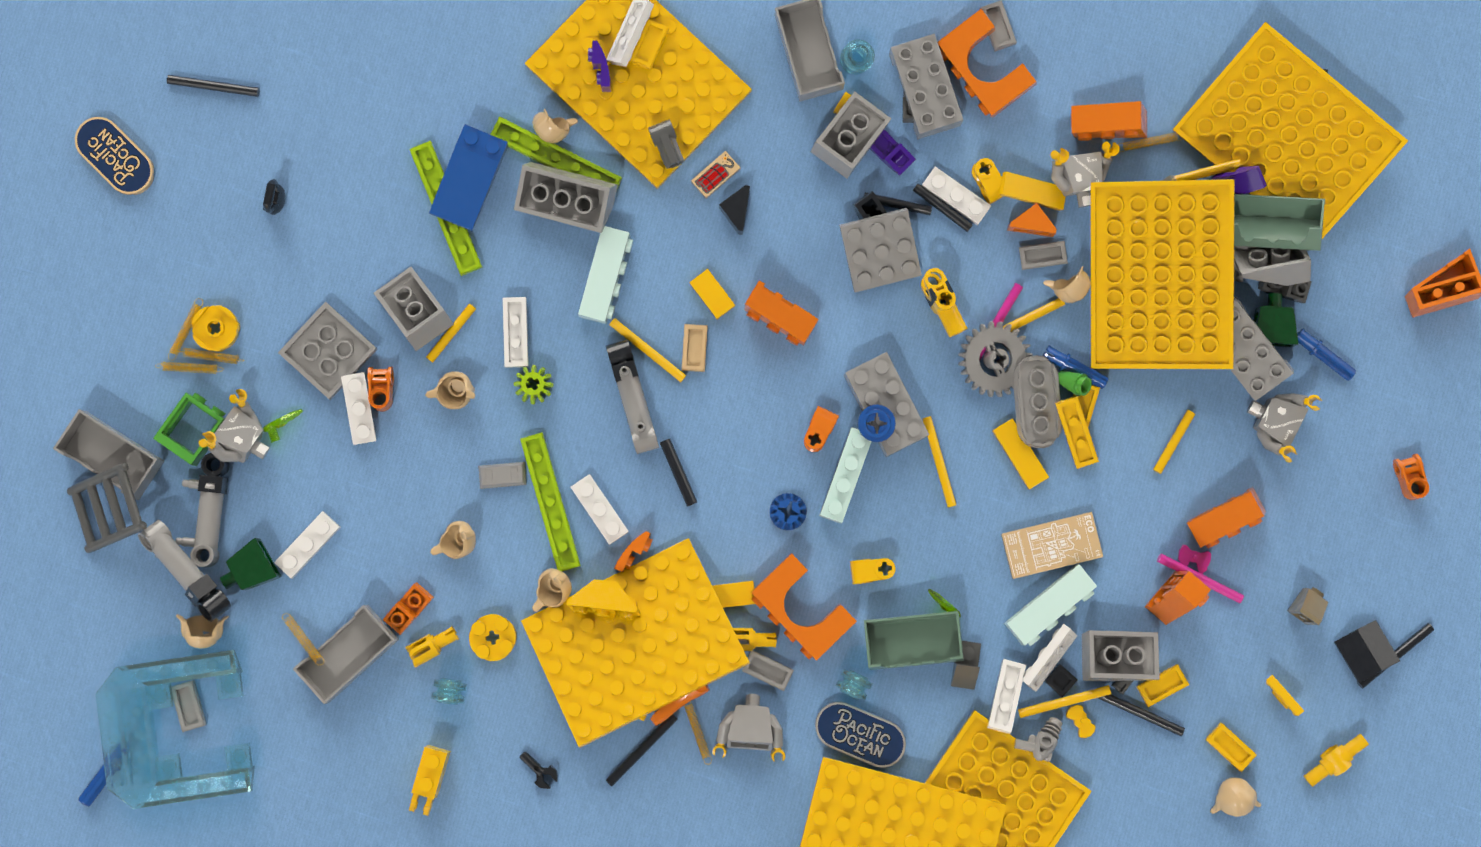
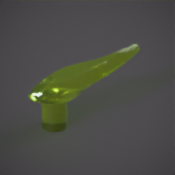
(272, 427)
(944, 604)

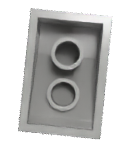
(850, 135)
(1273, 264)
(413, 308)
(1120, 656)

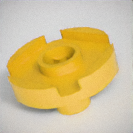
(217, 341)
(481, 629)

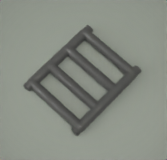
(122, 531)

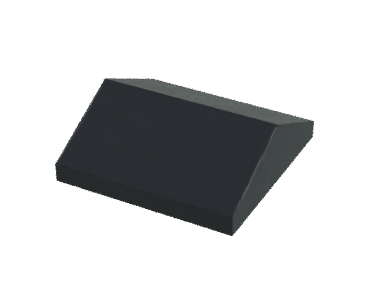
(1367, 651)

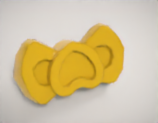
(1080, 720)

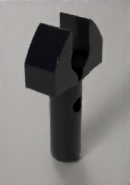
(538, 769)

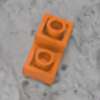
(640, 544)
(408, 608)

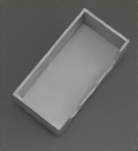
(808, 49)
(926, 86)
(1255, 358)
(103, 447)
(346, 654)

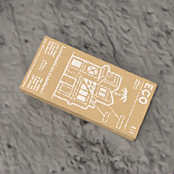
(1052, 545)

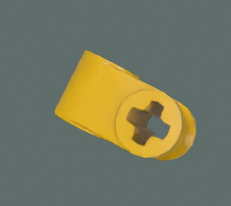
(988, 182)
(867, 570)

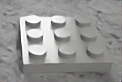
(880, 250)
(327, 350)

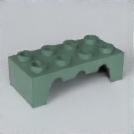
(1278, 222)
(913, 640)

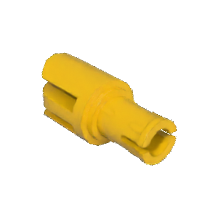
(750, 639)
(430, 646)

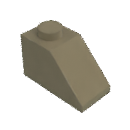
(1309, 606)

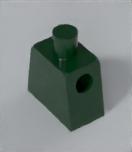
(1277, 322)
(250, 567)

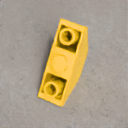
(604, 599)

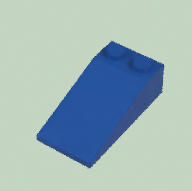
(468, 177)

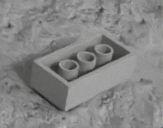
(879, 384)

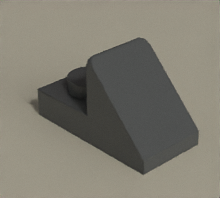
(967, 671)

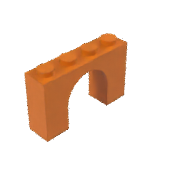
(992, 95)
(814, 638)

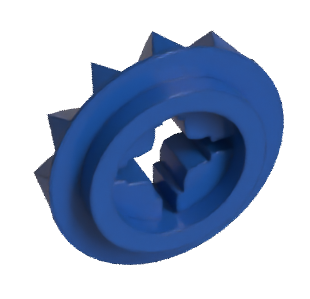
(869, 415)
(783, 501)

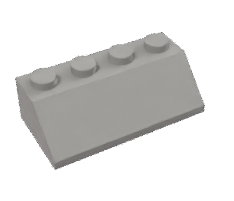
(565, 196)

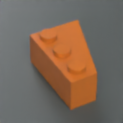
(1109, 121)
(1448, 287)
(780, 314)
(1227, 518)
(1178, 596)

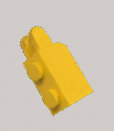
(429, 777)

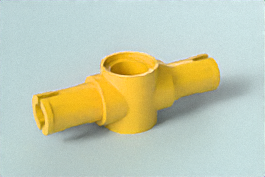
(1336, 760)

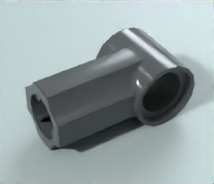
(665, 140)

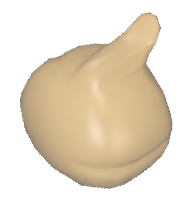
(551, 129)
(1072, 289)
(453, 390)
(456, 541)
(552, 589)
(193, 629)
(1235, 798)

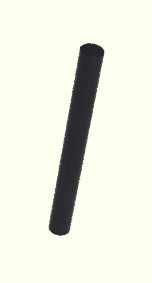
(212, 85)
(1403, 649)
(1144, 714)
(641, 750)

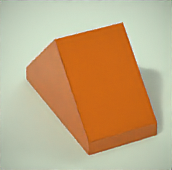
(1033, 222)

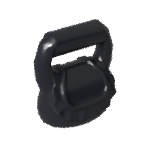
(274, 197)

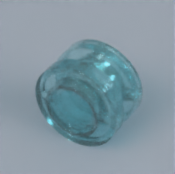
(864, 50)
(854, 684)
(448, 691)

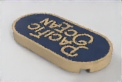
(114, 156)

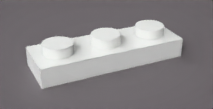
(630, 32)
(956, 196)
(515, 332)
(358, 408)
(599, 509)
(307, 545)
(1049, 657)
(1006, 696)

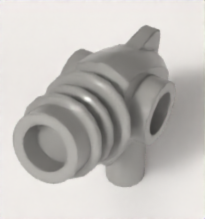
(1044, 742)

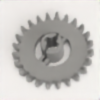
(985, 338)

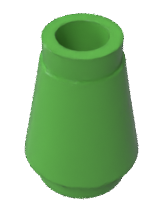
(1075, 382)

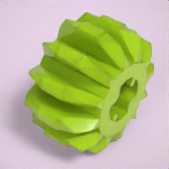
(529, 392)

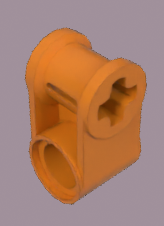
(380, 382)
(821, 426)
(1411, 475)

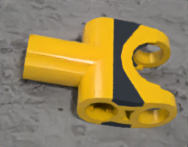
(942, 291)

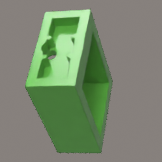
(174, 418)

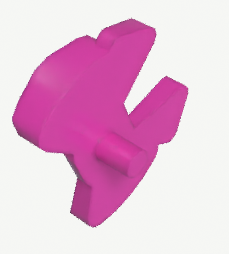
(1187, 555)

